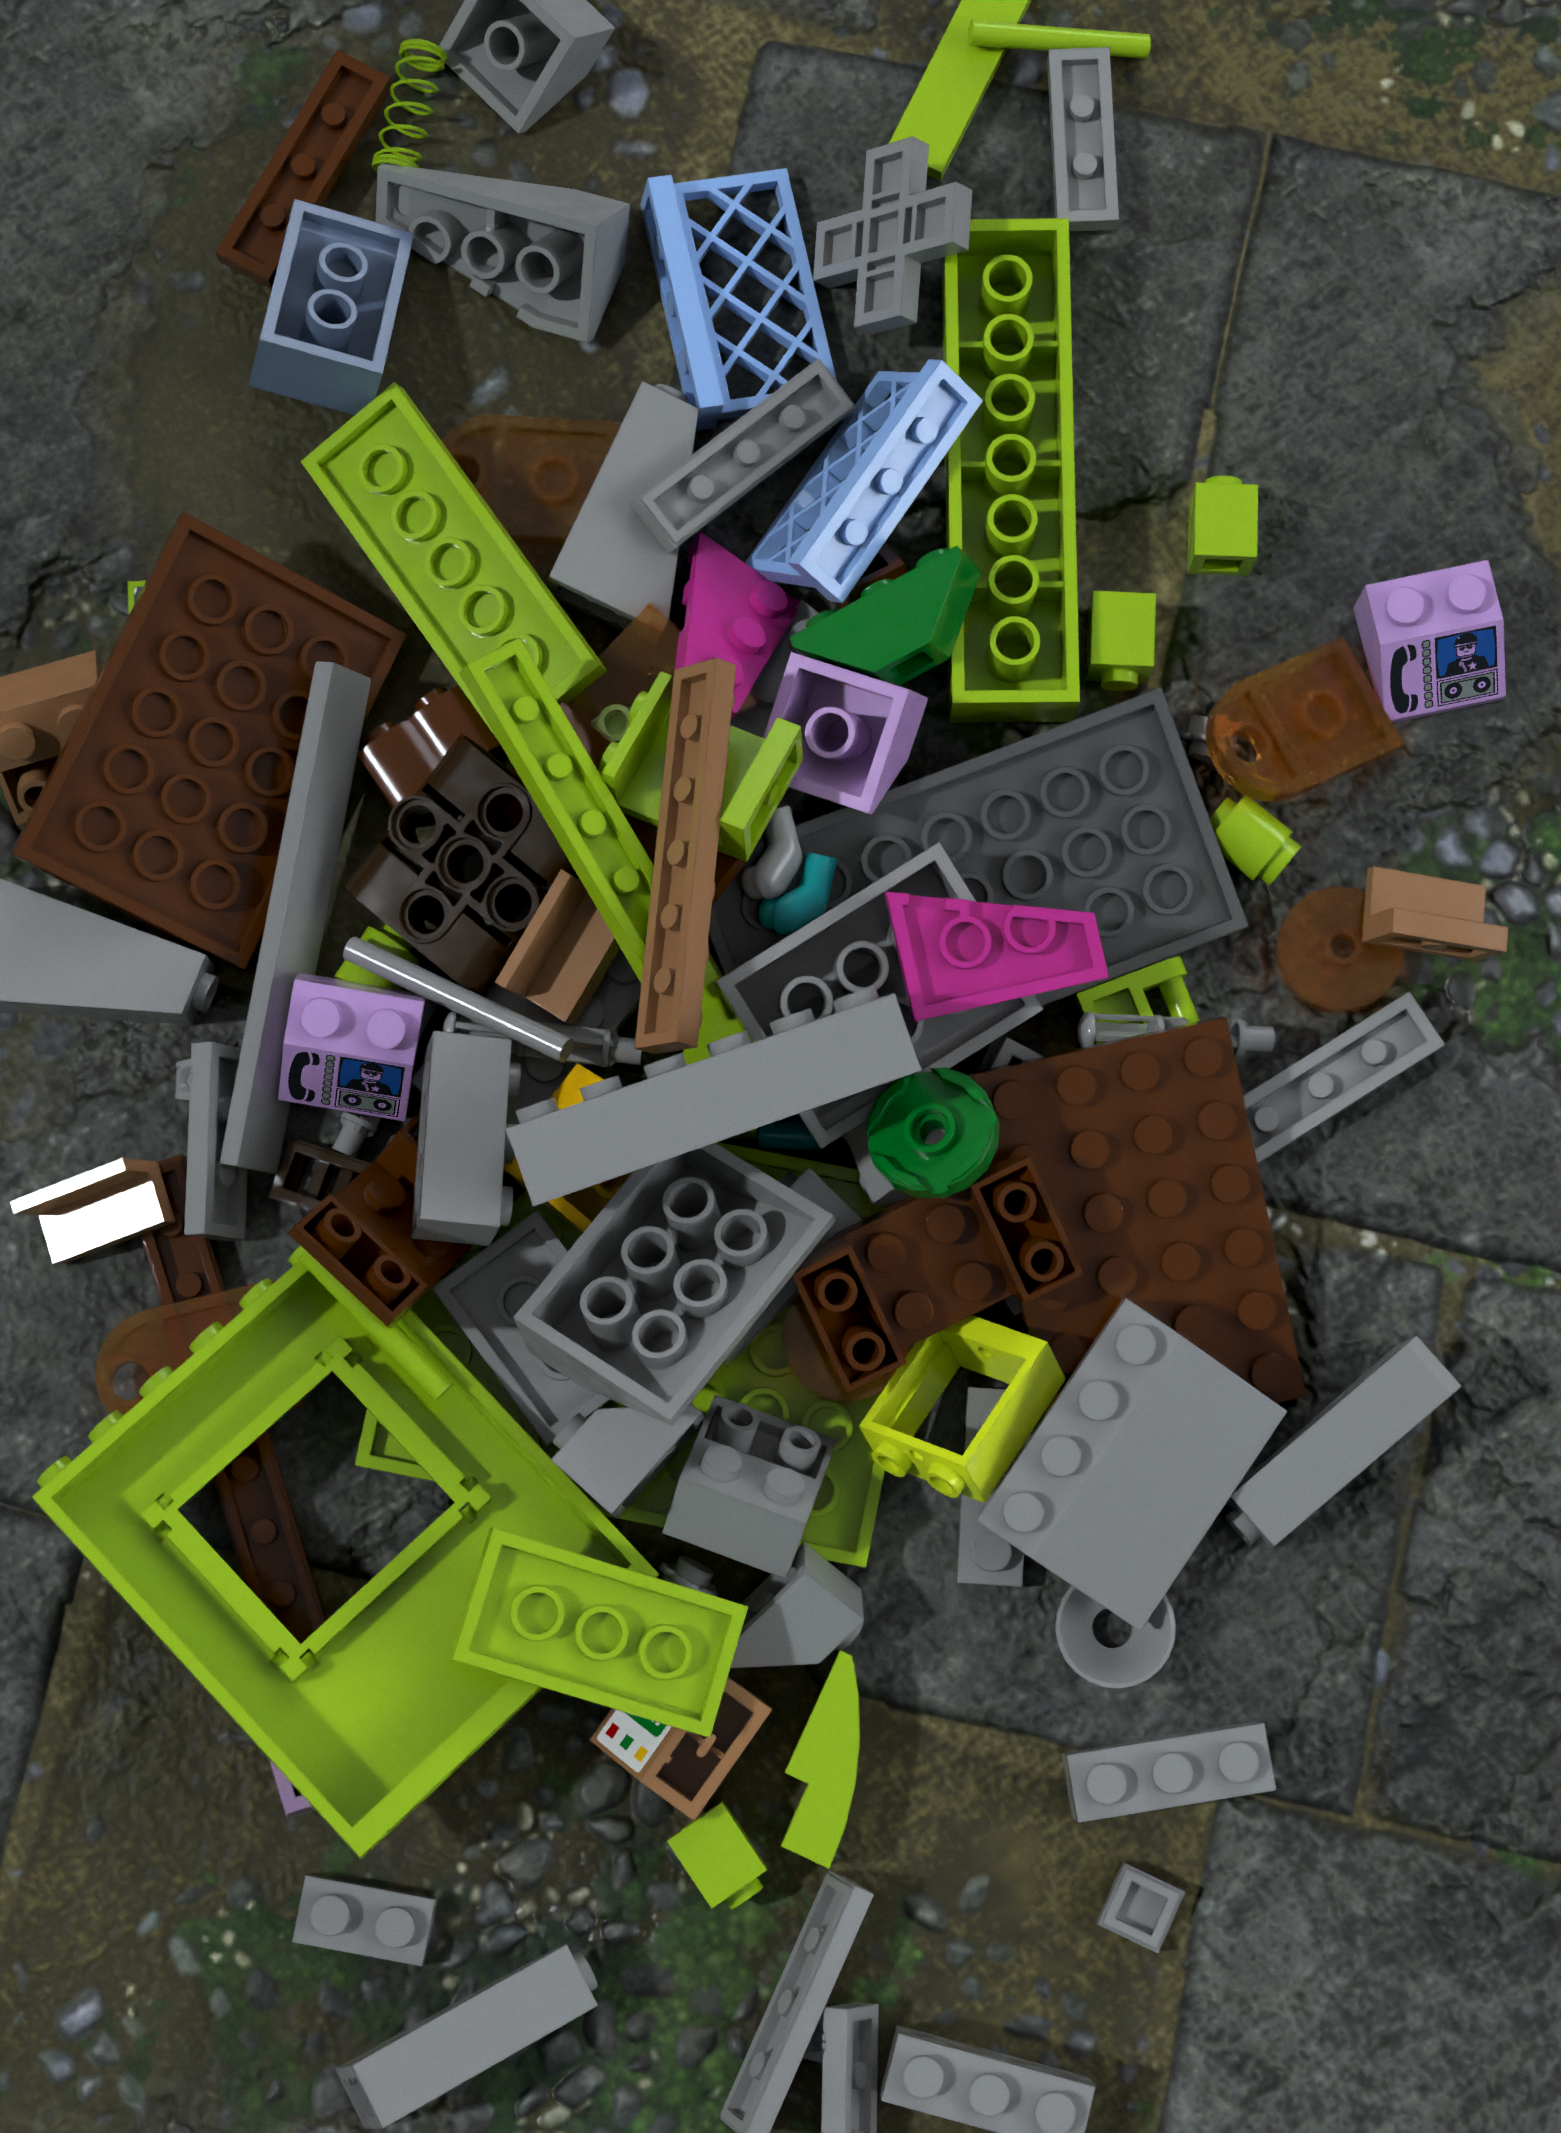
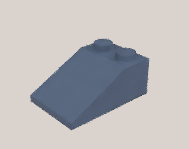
(331, 309)

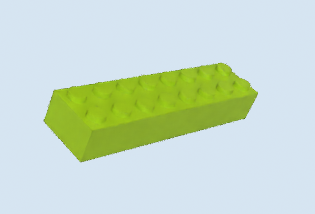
(1014, 472)

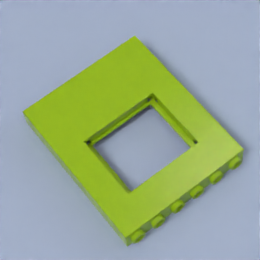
(375, 1701)

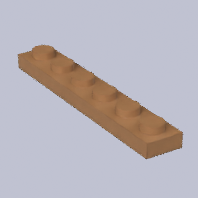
(685, 857)

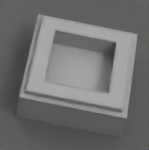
(1140, 1907)

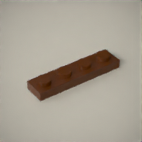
(305, 164)

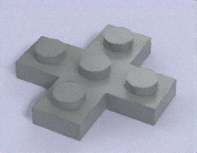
(892, 235)

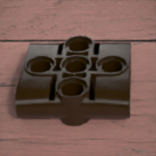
(403, 892)

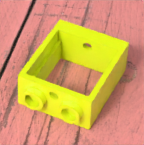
(917, 1385)

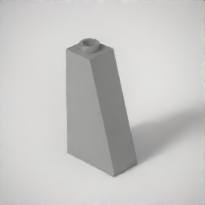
(610, 556)
(93, 967)
(1339, 1443)
(468, 2037)

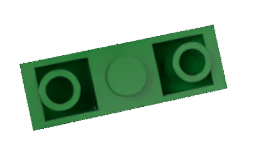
(897, 623)

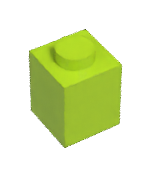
(1222, 527)
(1120, 639)
(719, 1857)

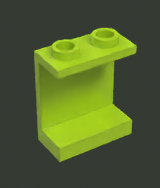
(753, 784)

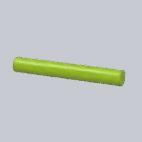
(1050, 37)
(392, 1339)

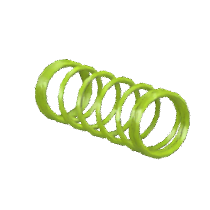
(422, 63)

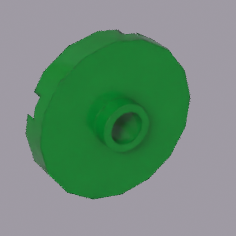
(916, 1107)

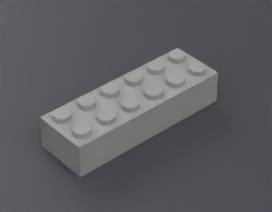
(713, 1098)

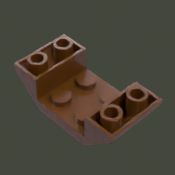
(367, 1233)
(932, 1267)

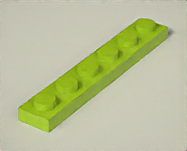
(568, 792)

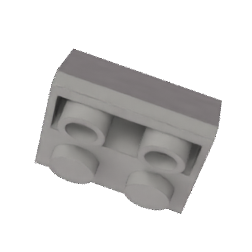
(749, 1486)

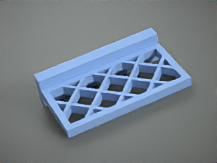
(686, 289)
(880, 482)

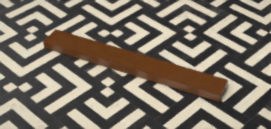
(253, 1484)

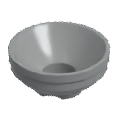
(1112, 1667)

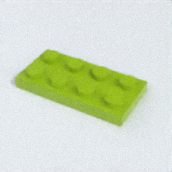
(599, 1632)

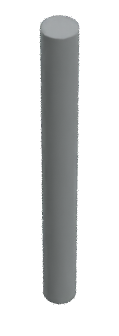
(458, 999)

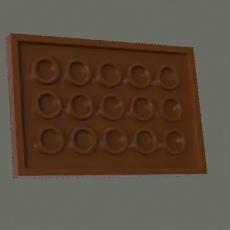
(193, 741)
(1156, 1196)

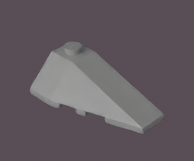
(527, 243)

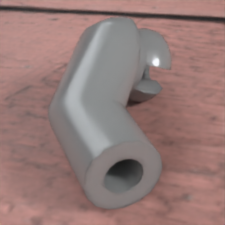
(779, 861)

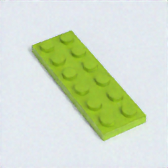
(444, 546)

